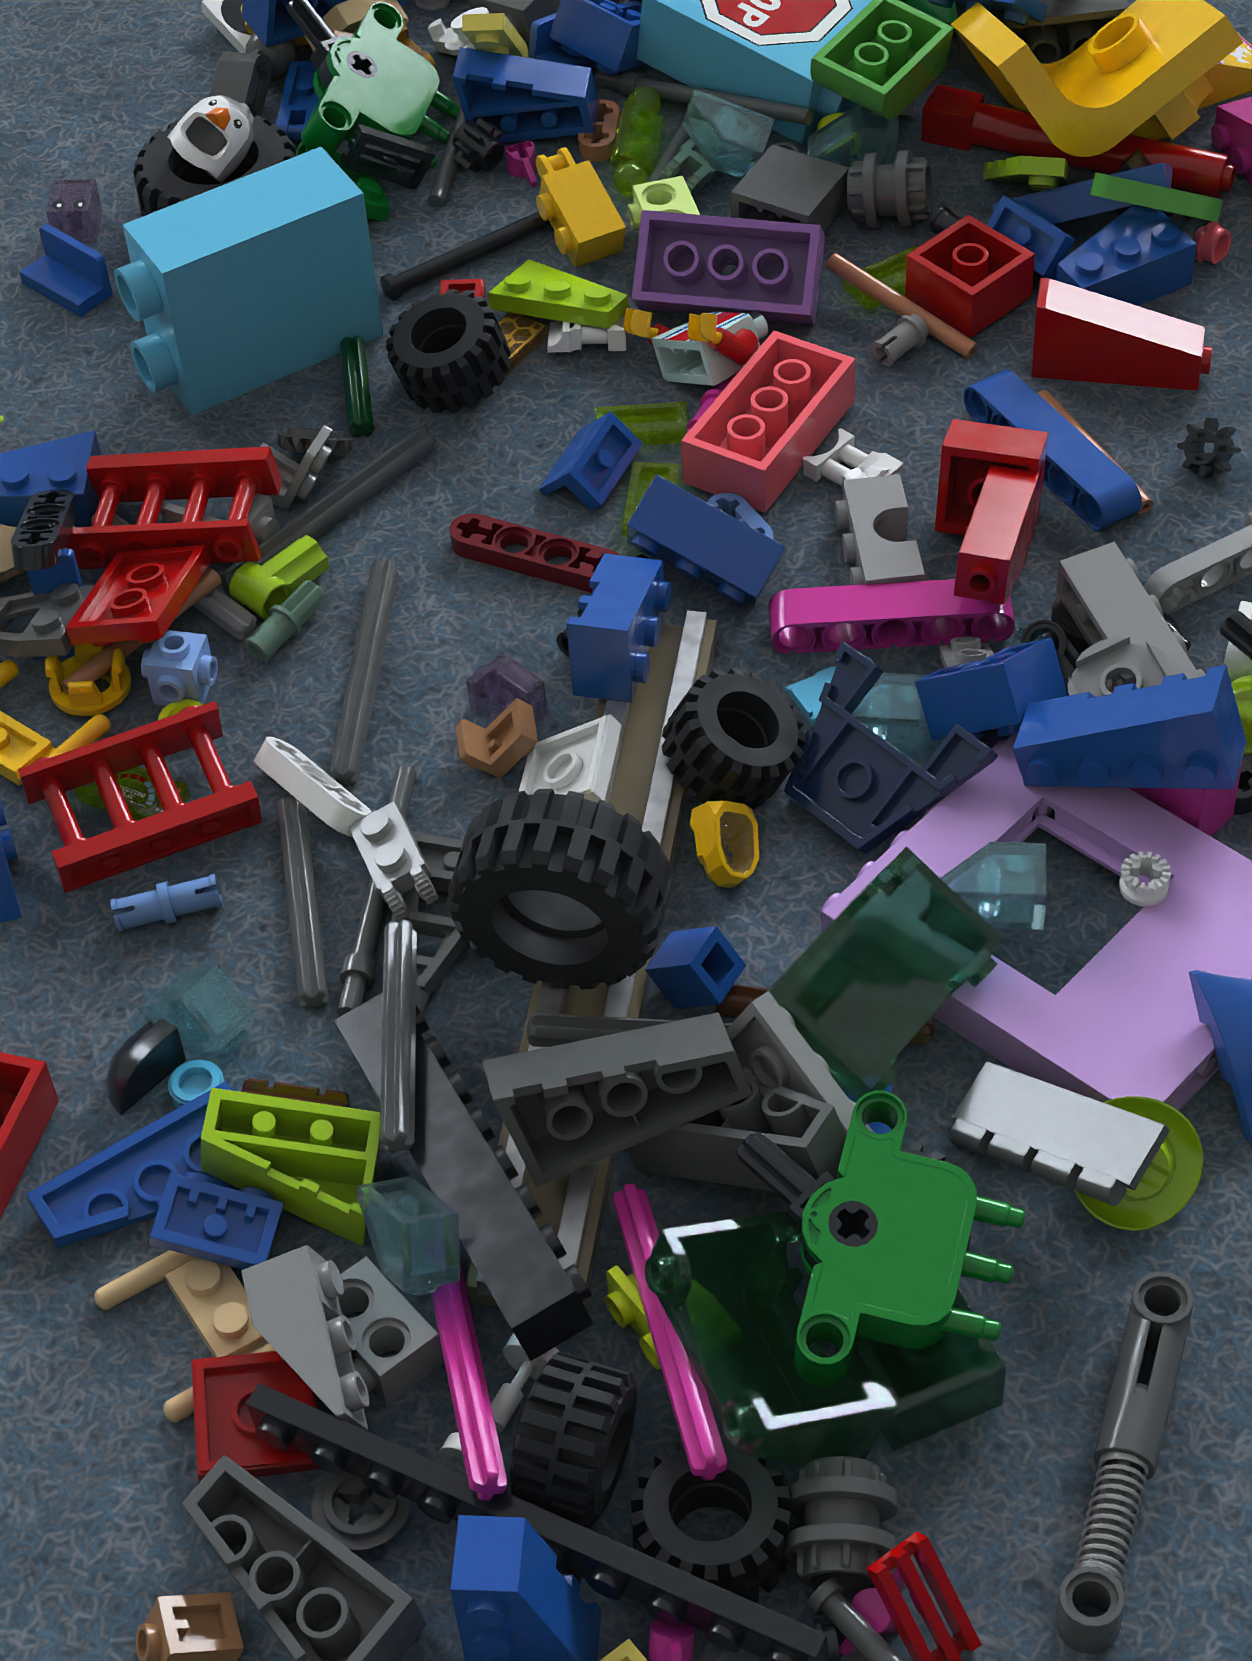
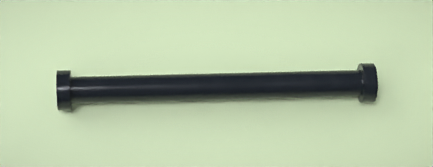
(394, 285)

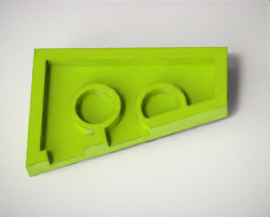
(1039, 172)
(557, 296)

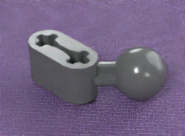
(248, 74)

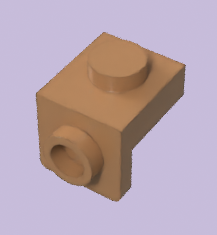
(501, 743)

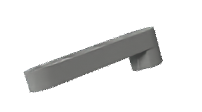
(1203, 570)

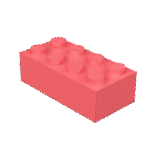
(768, 420)

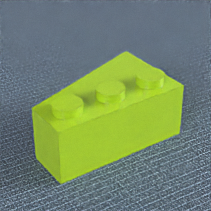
(296, 1152)

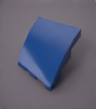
(1227, 1008)

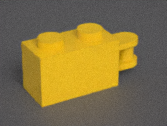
(578, 209)

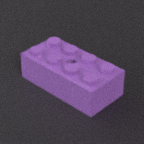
(685, 258)

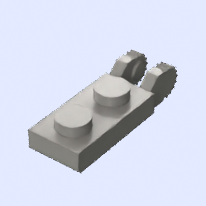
(393, 858)

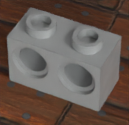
(384, 1326)

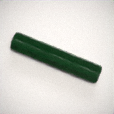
(356, 386)

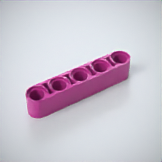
(881, 616)

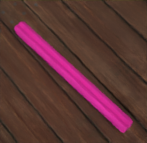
(685, 1389)
(469, 1390)

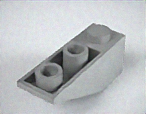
(300, 1316)

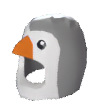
(214, 135)

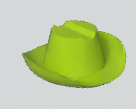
(1168, 1179)

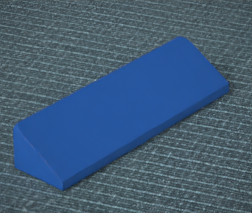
(1075, 199)

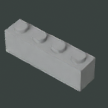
(1110, 601)

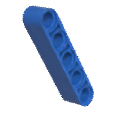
(1073, 464)

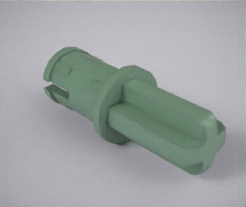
(284, 621)

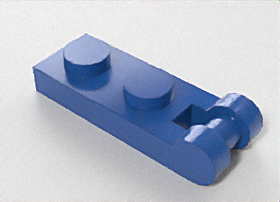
(297, 99)

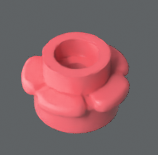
(1212, 243)

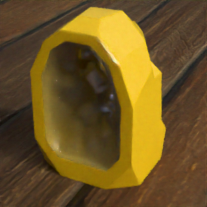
(726, 841)

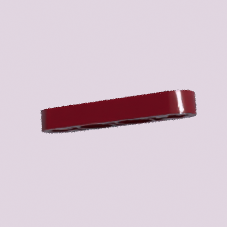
(474, 532)

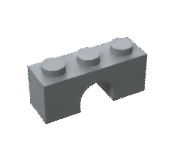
(874, 517)

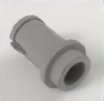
(909, 333)

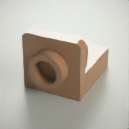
(190, 1629)

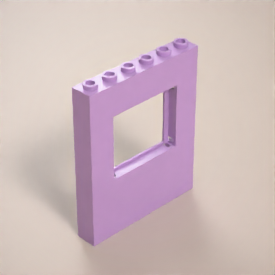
(1131, 1010)

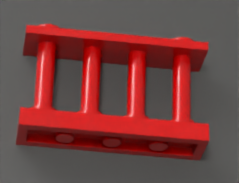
(176, 476)
(154, 837)

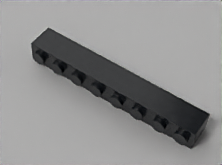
(494, 1218)

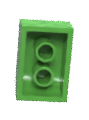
(884, 57)

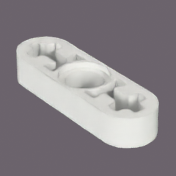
(310, 785)

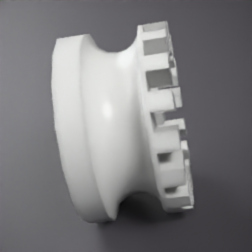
(1144, 865)

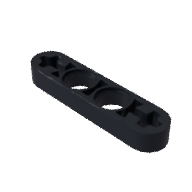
(43, 530)

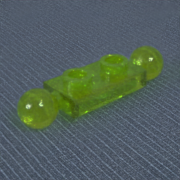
(637, 140)

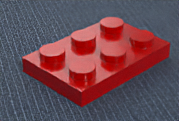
(138, 595)

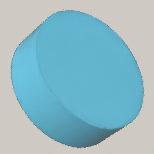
(193, 1080)

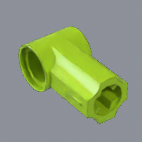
(274, 581)

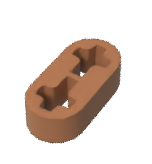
(603, 130)

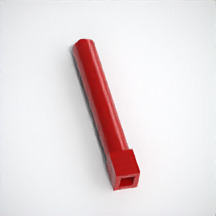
(963, 119)

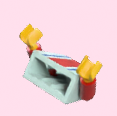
(704, 348)

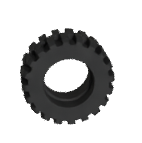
(560, 889)

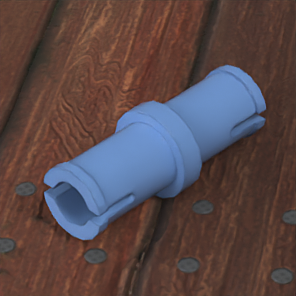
(166, 902)

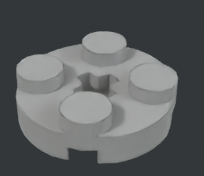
(1116, 660)

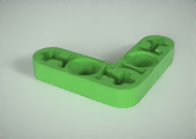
(1156, 197)

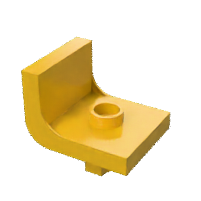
(1129, 78)

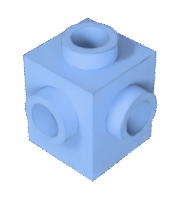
(179, 667)

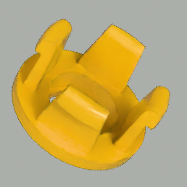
(84, 696)

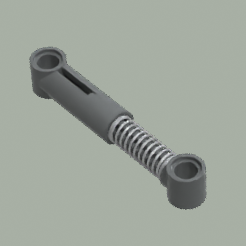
(1125, 1456)

